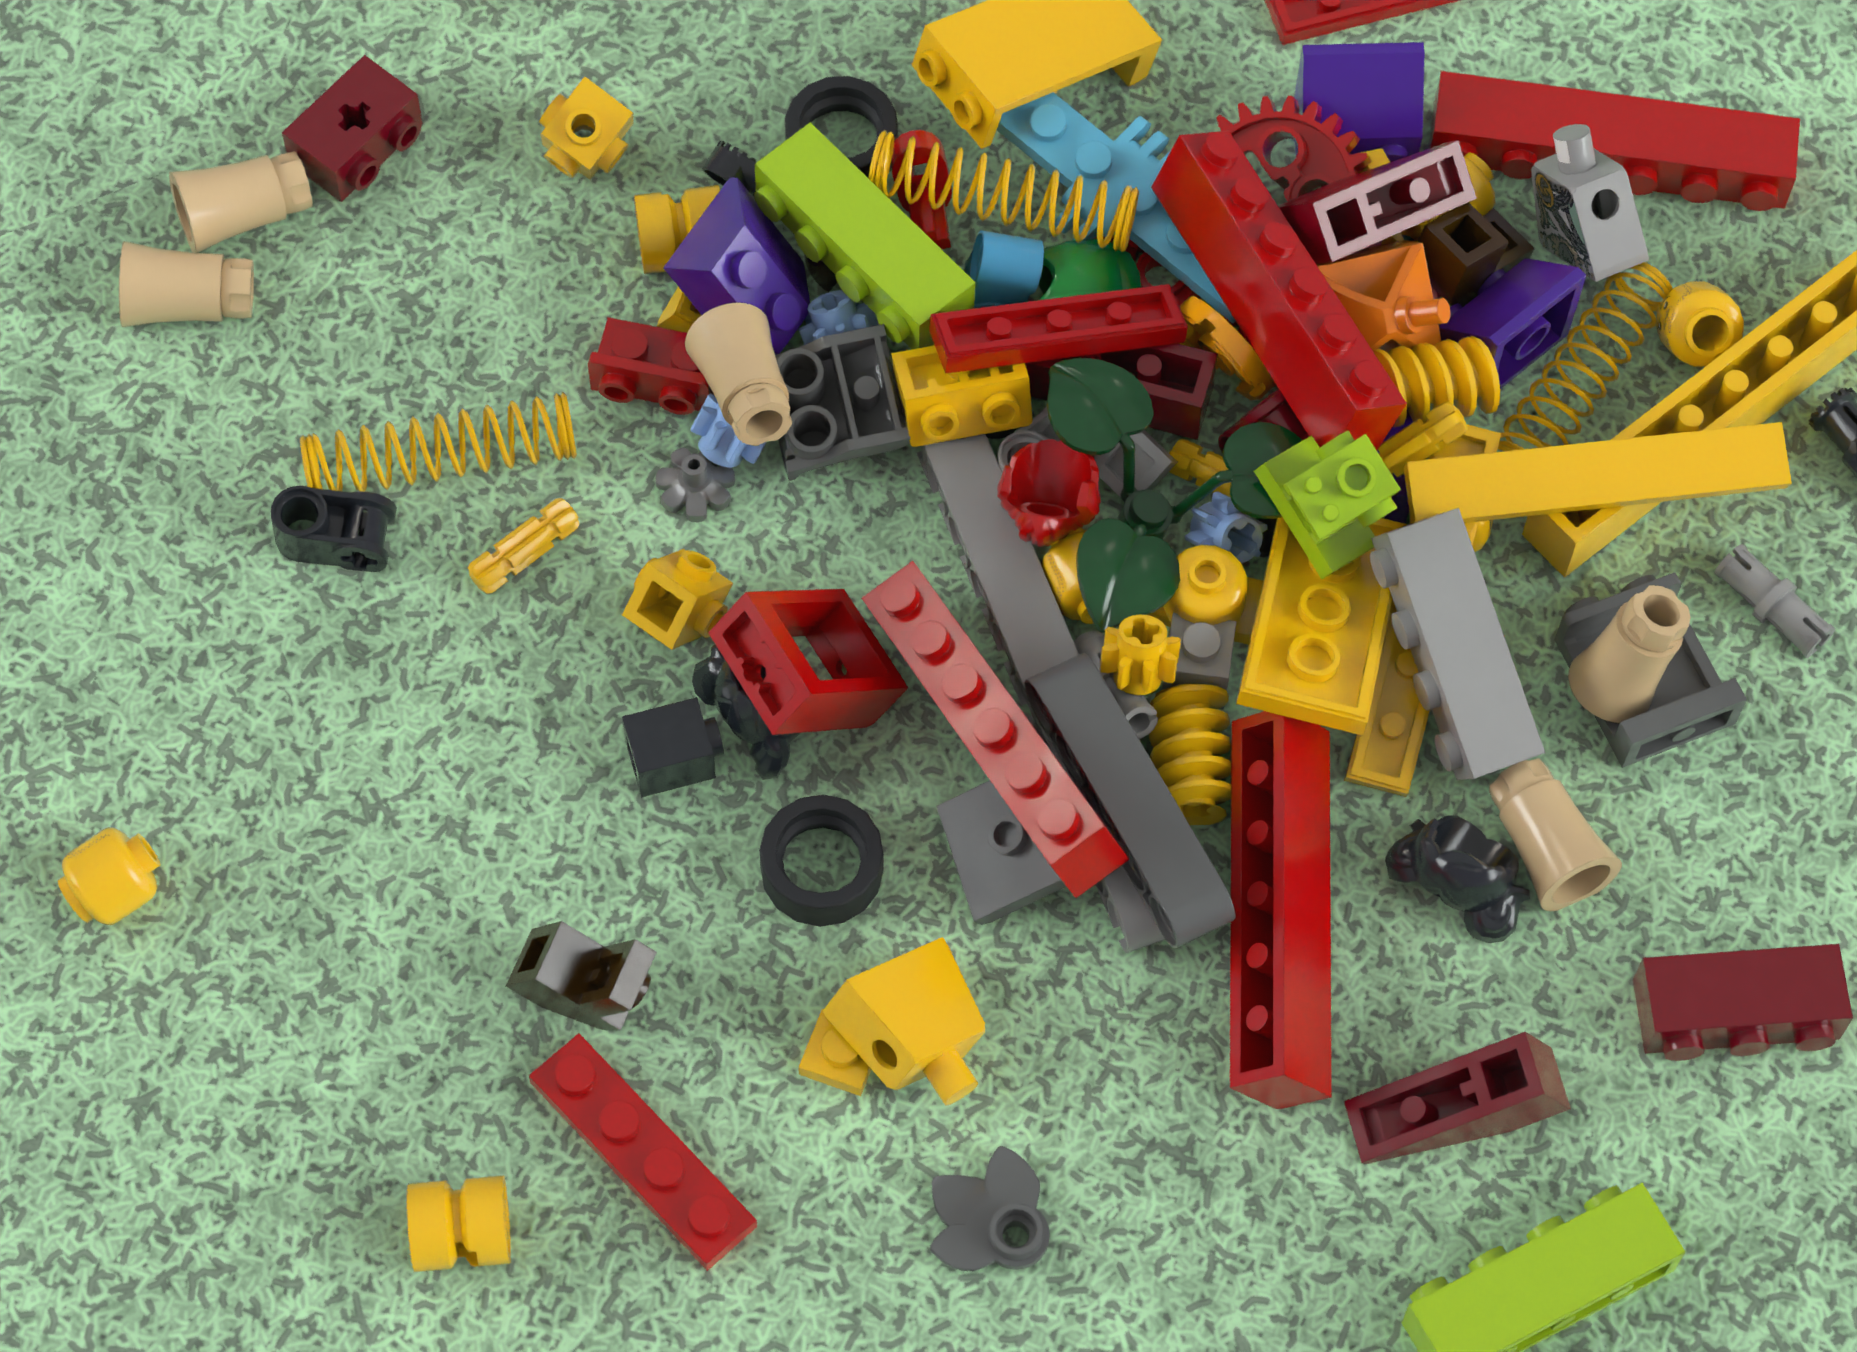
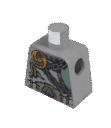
(1586, 207)

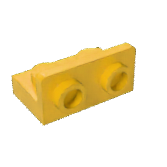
(959, 403)

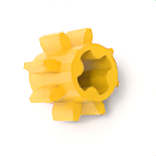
(1140, 654)

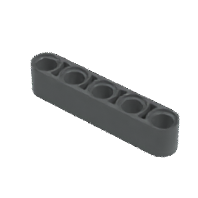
(1130, 799)

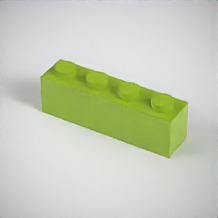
(860, 236)
(1549, 1281)

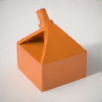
(1389, 294)

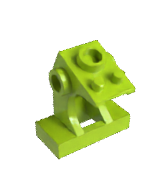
(1330, 497)

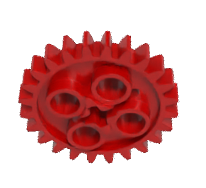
(1320, 154)

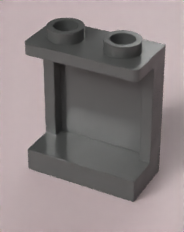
(1688, 697)

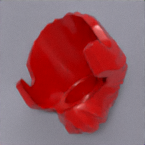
(1049, 491)

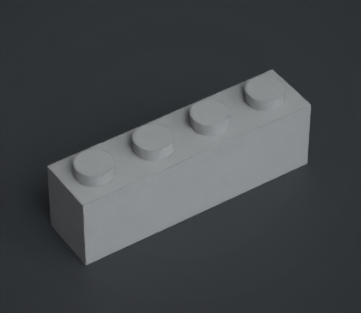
(1456, 646)

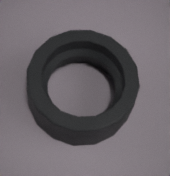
(843, 94)
(830, 906)

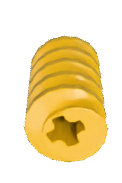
(1443, 373)
(1189, 749)

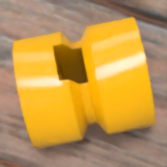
(665, 224)
(458, 1223)

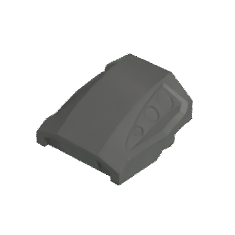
(840, 401)

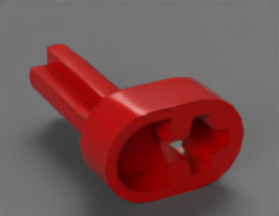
(930, 221)

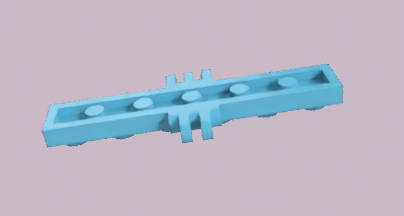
(1066, 141)

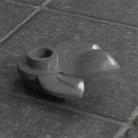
(981, 1212)

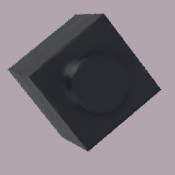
(671, 746)

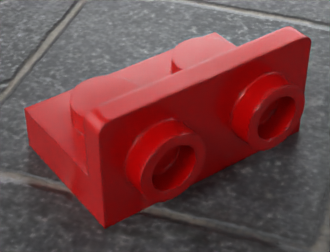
(647, 366)

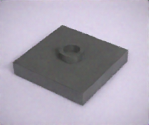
(994, 855)

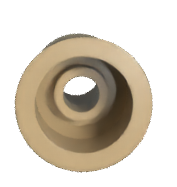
(238, 197)
(182, 286)
(740, 366)
(1626, 661)
(1552, 836)

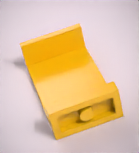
(1026, 49)

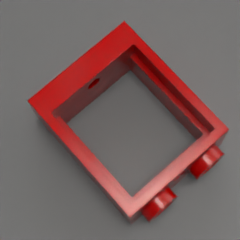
(791, 696)

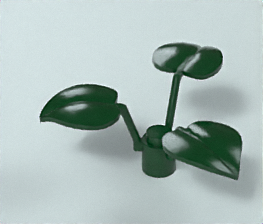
(1124, 560)

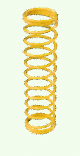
(1121, 223)
(1625, 291)
(566, 446)

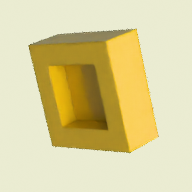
(833, 1060)

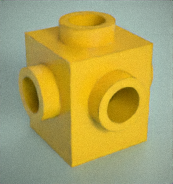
(589, 110)
(678, 598)

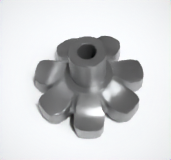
(694, 484)

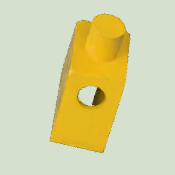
(912, 1020)

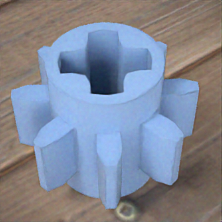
(835, 314)
(718, 438)
(1227, 528)

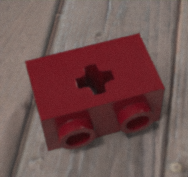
(354, 128)

